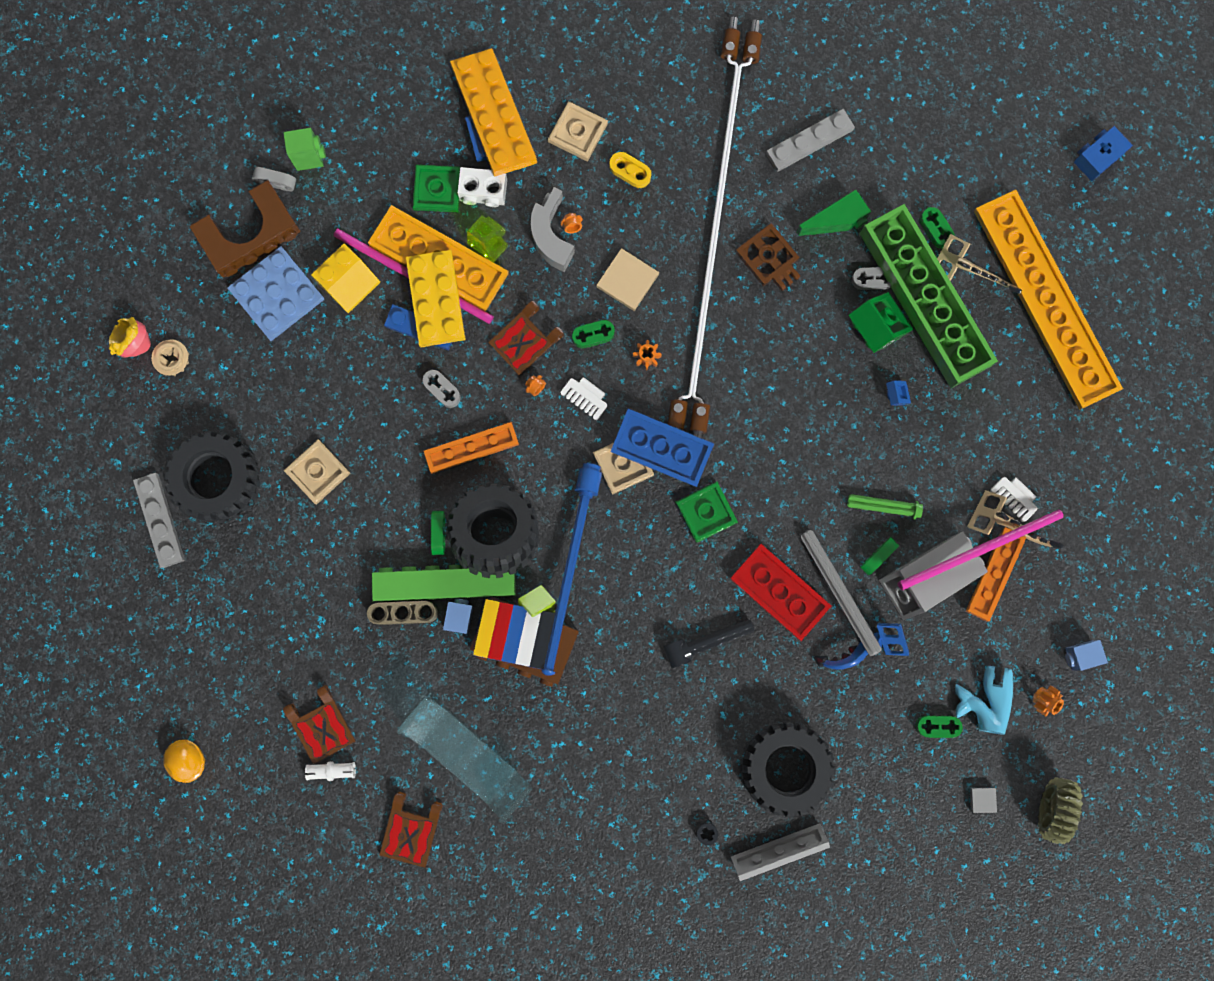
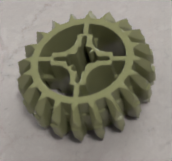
(1060, 810)

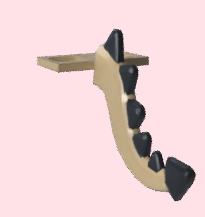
(959, 262)
(1001, 518)

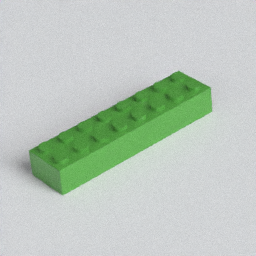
(928, 296)

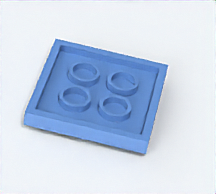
(275, 293)

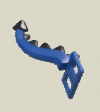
(859, 652)

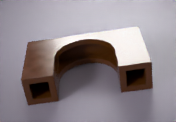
(229, 256)
(565, 647)

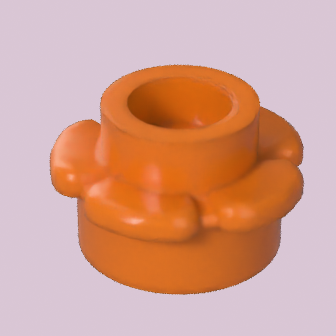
(572, 223)
(535, 385)

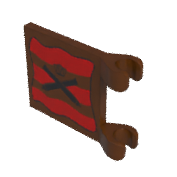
(522, 342)
(322, 729)
(408, 834)

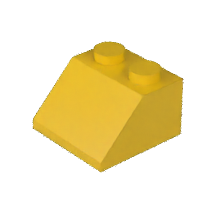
(345, 278)

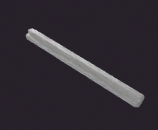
(841, 593)

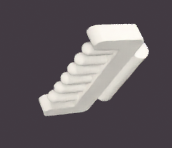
(589, 392)
(1020, 493)

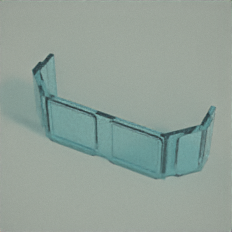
(466, 757)

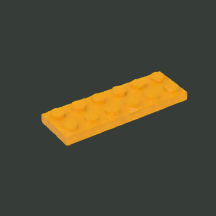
(493, 112)
(405, 236)

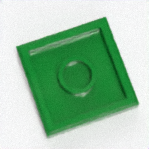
(436, 188)
(706, 512)

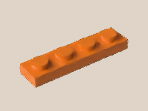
(471, 447)
(993, 582)

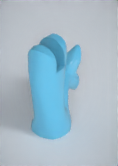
(1000, 699)

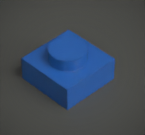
(898, 393)

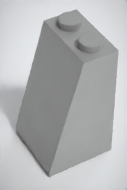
(935, 589)

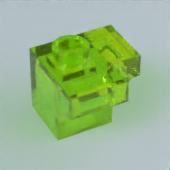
(486, 238)

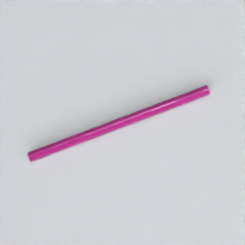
(401, 269)
(979, 550)

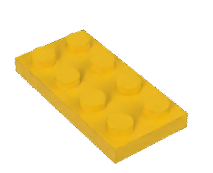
(435, 298)

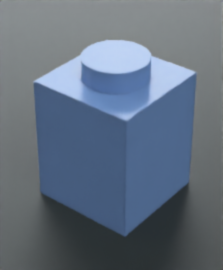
(458, 616)
(1085, 655)

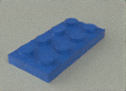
(662, 447)

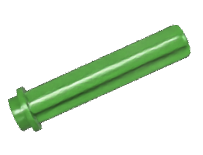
(884, 505)

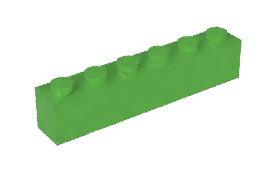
(438, 584)

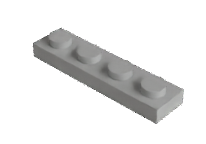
(810, 140)
(159, 520)
(780, 852)

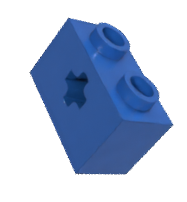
(1112, 146)

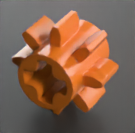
(647, 361)
(1048, 700)

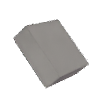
(983, 800)

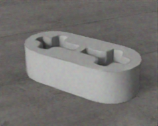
(277, 179)
(870, 284)
(445, 385)

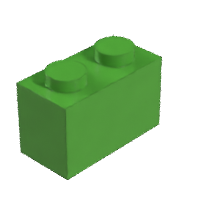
(304, 149)

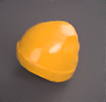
(184, 761)

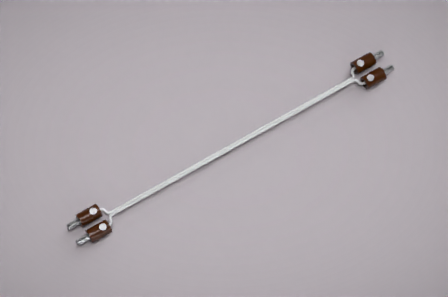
(729, 52)

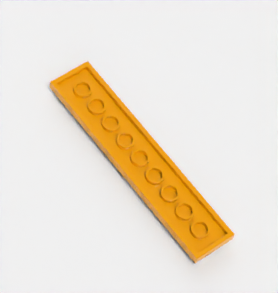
(1048, 299)

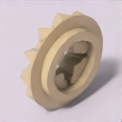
(167, 348)

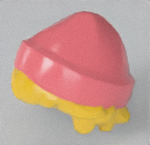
(129, 338)

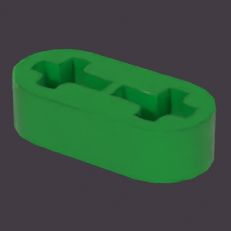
(934, 229)
(593, 328)
(438, 532)
(879, 556)
(939, 721)

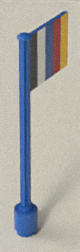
(509, 631)

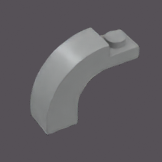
(550, 247)

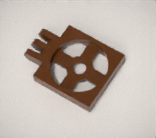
(781, 272)

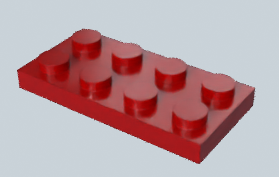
(780, 592)

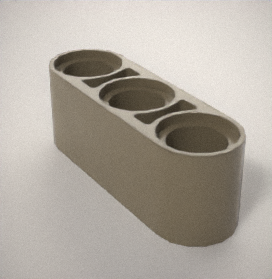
(391, 609)

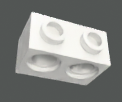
(483, 180)

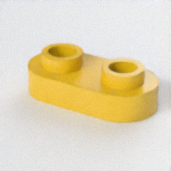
(632, 168)

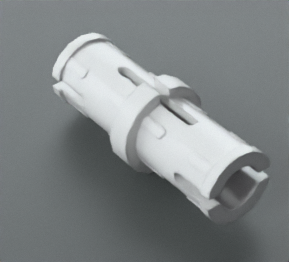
(330, 771)

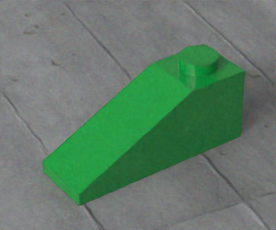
(841, 216)

